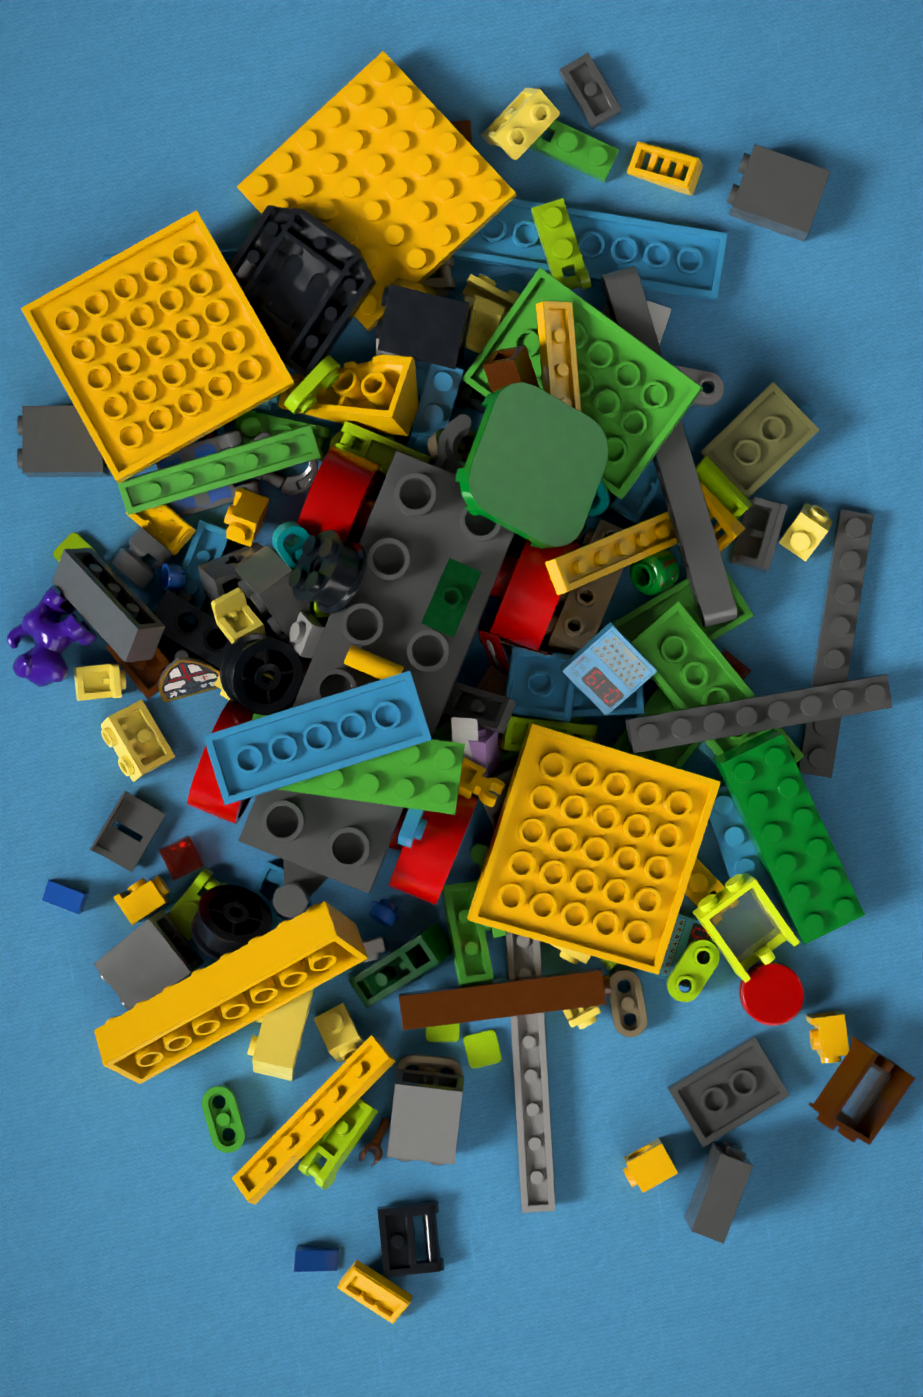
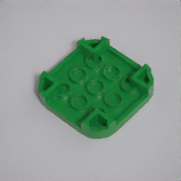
(534, 465)

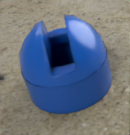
(171, 577)

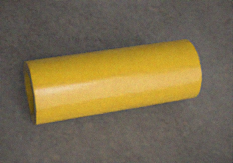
(371, 663)

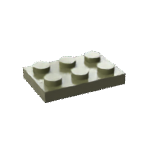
(760, 440)

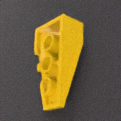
(369, 394)

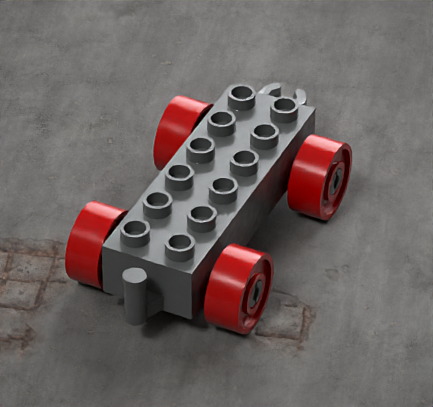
(407, 544)

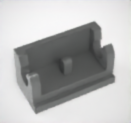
(757, 542)

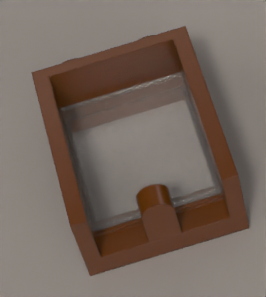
(862, 1093)

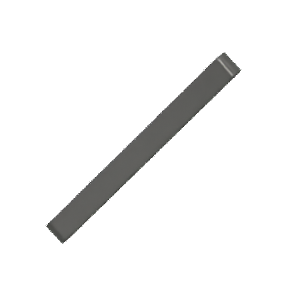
(676, 469)

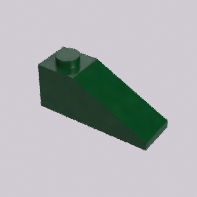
(402, 965)

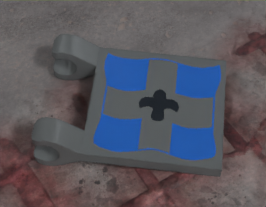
(213, 497)

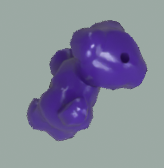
(45, 661)

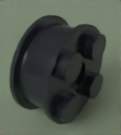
(328, 571)
(261, 673)
(229, 920)

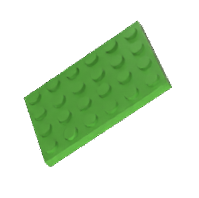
(621, 380)

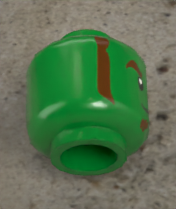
(655, 573)

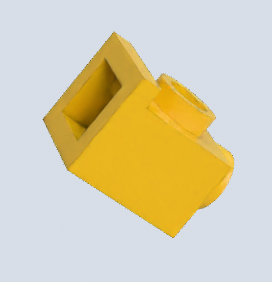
(245, 516)
(143, 899)
(829, 1035)

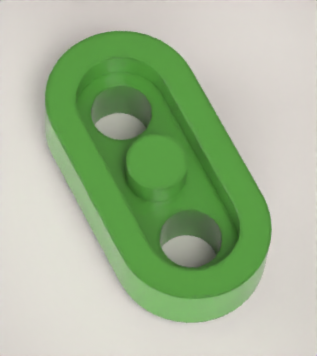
(223, 1117)

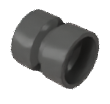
(129, 561)

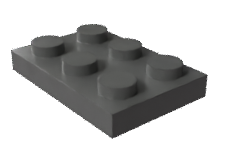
(728, 1091)

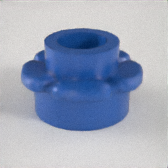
(384, 912)

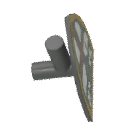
(186, 677)

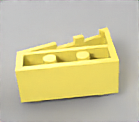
(280, 1038)

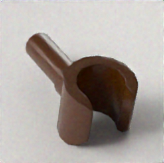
(376, 1142)

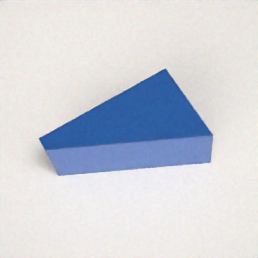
(65, 897)
(315, 1259)

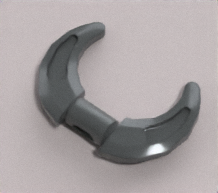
(293, 484)

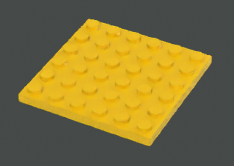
(385, 178)
(157, 347)
(593, 849)

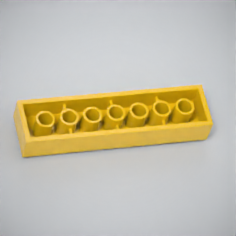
(230, 993)

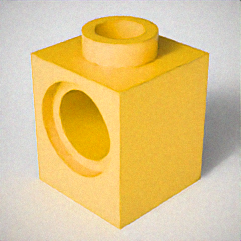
(649, 1166)

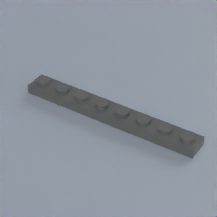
(836, 634)
(758, 713)

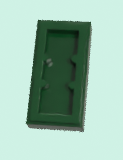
(451, 597)

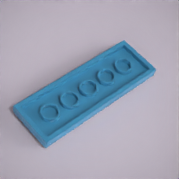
(317, 738)

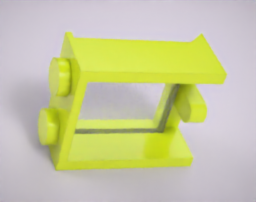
(743, 924)

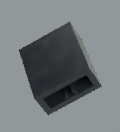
(424, 323)

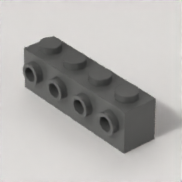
(108, 604)

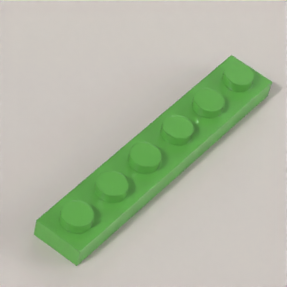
(219, 469)

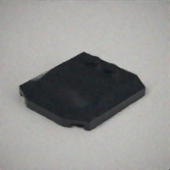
(301, 283)

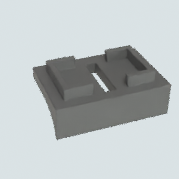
(120, 846)

